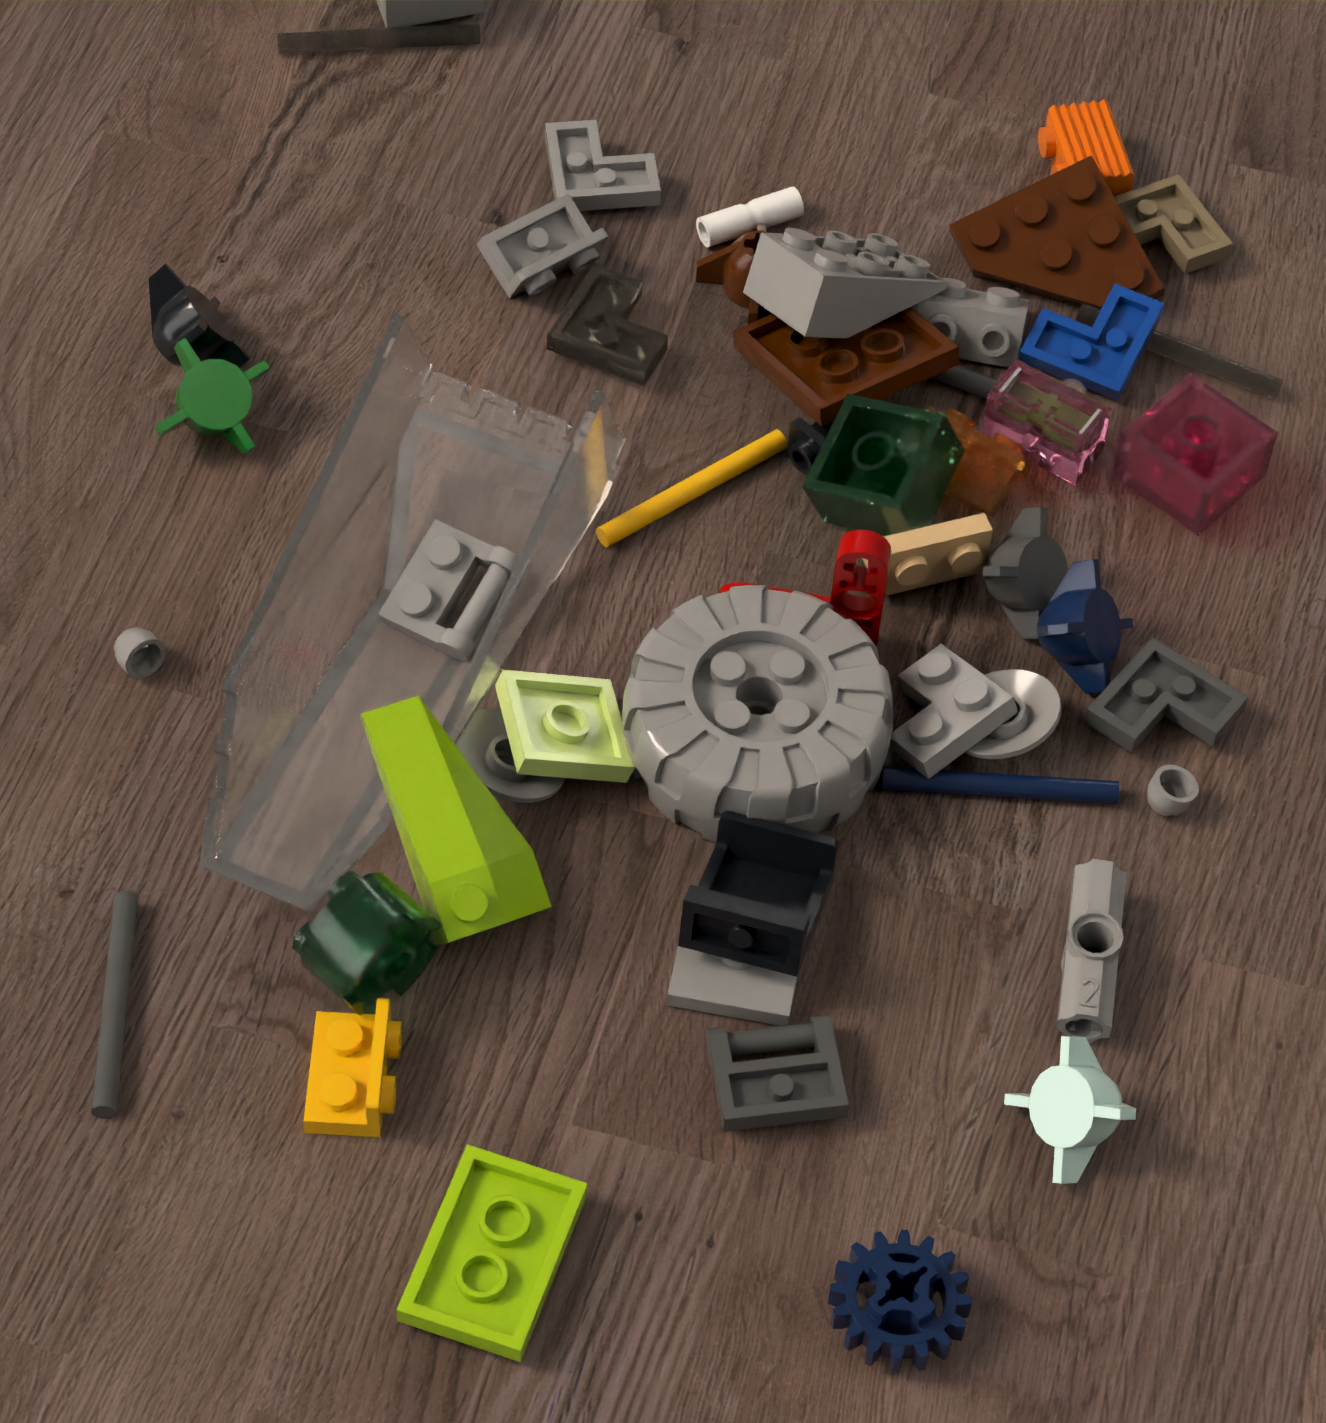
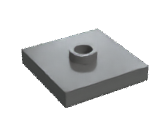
(730, 988)

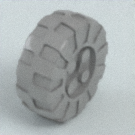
(757, 711)

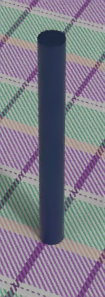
(1002, 785)

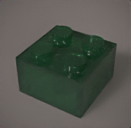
(883, 466)

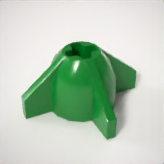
(213, 397)

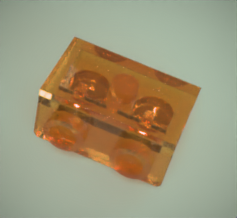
(986, 467)

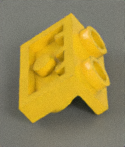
(349, 1072)

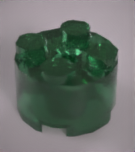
(367, 940)

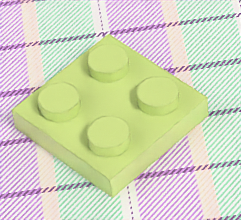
(563, 726)

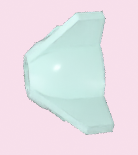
(1073, 1108)

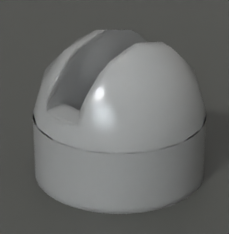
(139, 652)
(1178, 791)

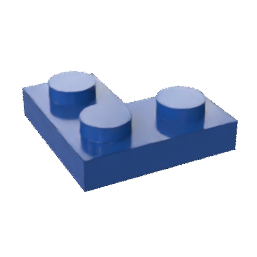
(1100, 354)

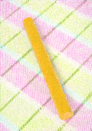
(691, 488)

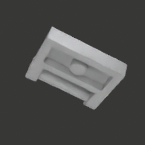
(435, 584)

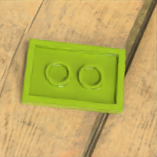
(492, 1253)

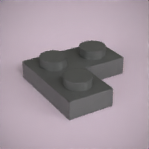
(1161, 685)

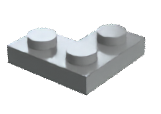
(598, 180)
(957, 711)

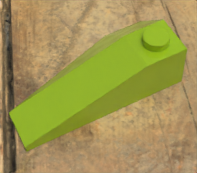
(456, 836)

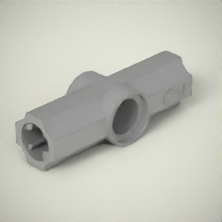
(1090, 977)

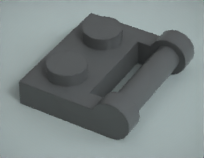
(779, 1087)

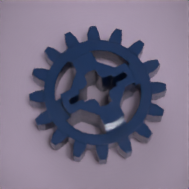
(897, 1326)

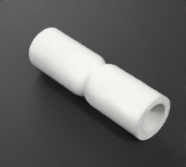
(744, 218)

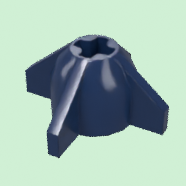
(1082, 627)

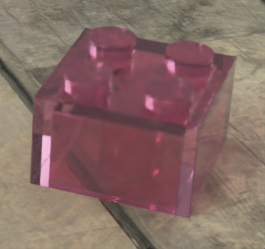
(1194, 453)

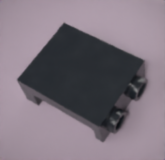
(759, 894)

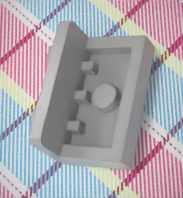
(540, 245)
(981, 323)

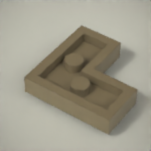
(1178, 220)

